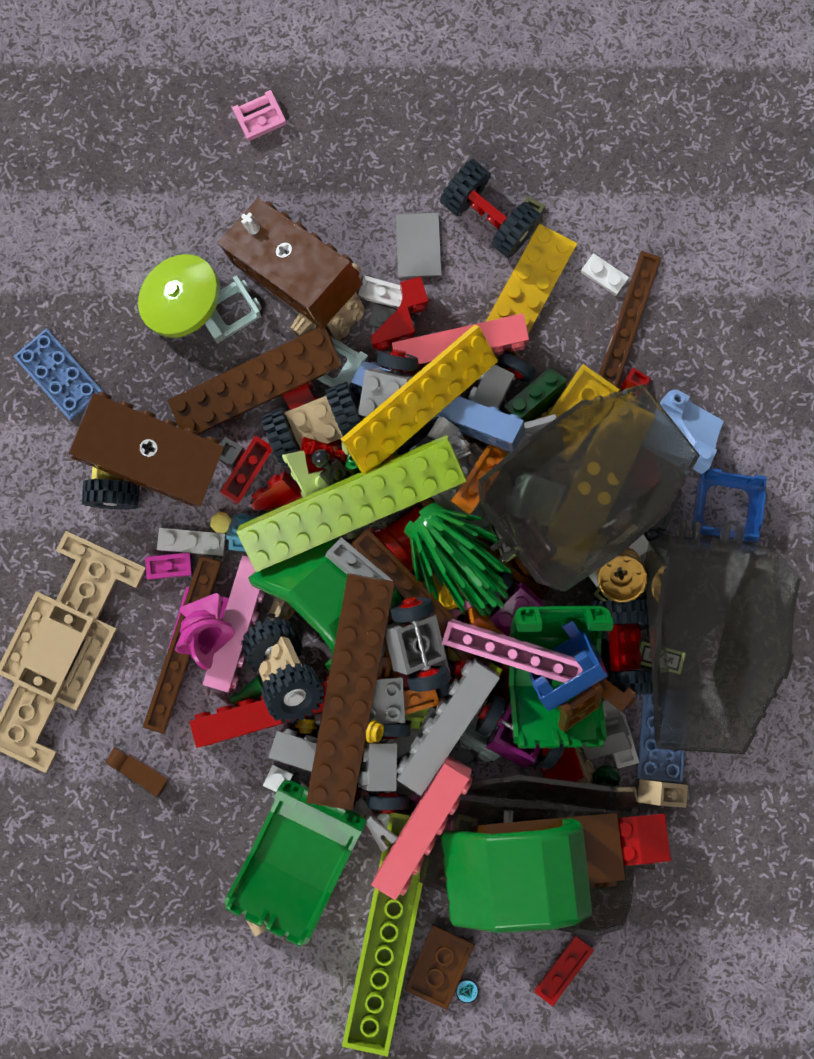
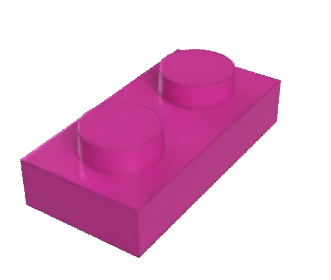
(168, 566)

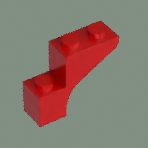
(399, 324)
(278, 492)

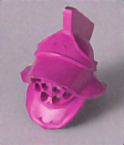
(203, 631)

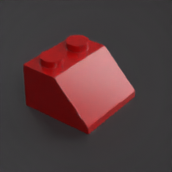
(644, 839)

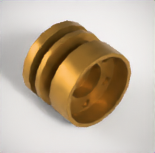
(625, 585)

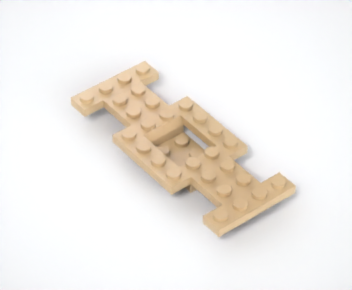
(49, 643)

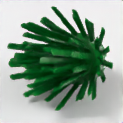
(456, 557)

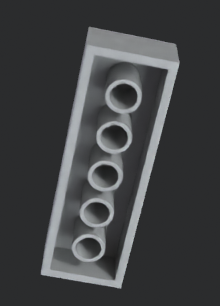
(447, 726)

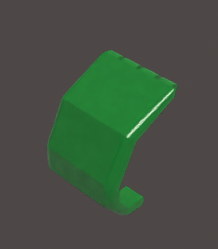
(310, 586)
(530, 718)
(294, 864)
(517, 879)

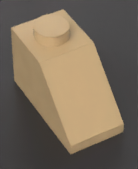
(662, 793)

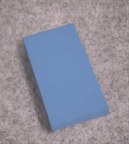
(57, 374)
(653, 762)

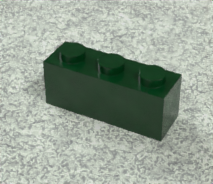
(537, 396)

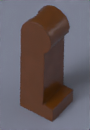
(616, 697)
(138, 771)

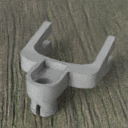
(372, 823)

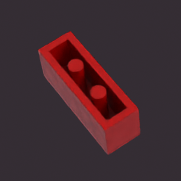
(245, 470)

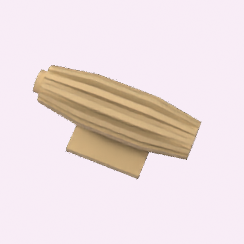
(340, 323)

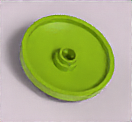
(179, 296)

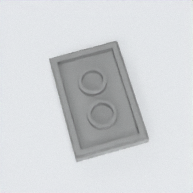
(418, 245)

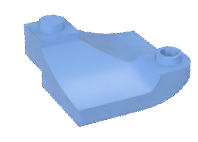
(696, 424)

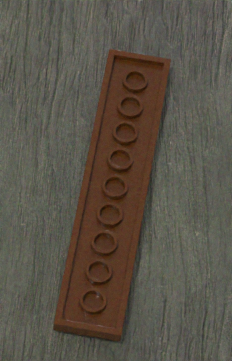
(350, 691)

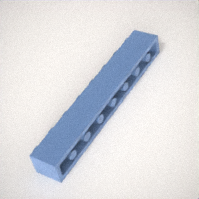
(471, 417)

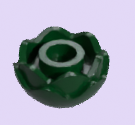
(607, 774)

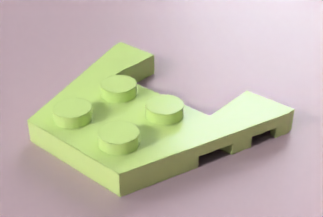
(307, 482)

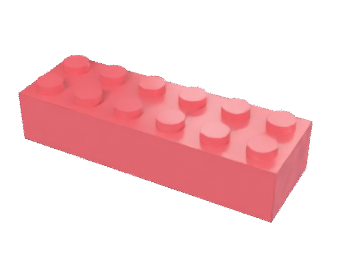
(500, 334)
(420, 830)

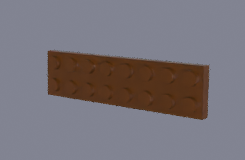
(256, 382)

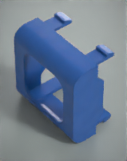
(755, 489)
(586, 655)

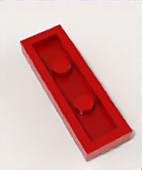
(563, 970)

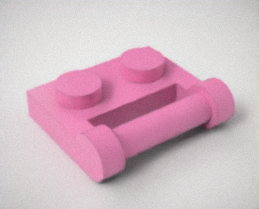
(262, 120)

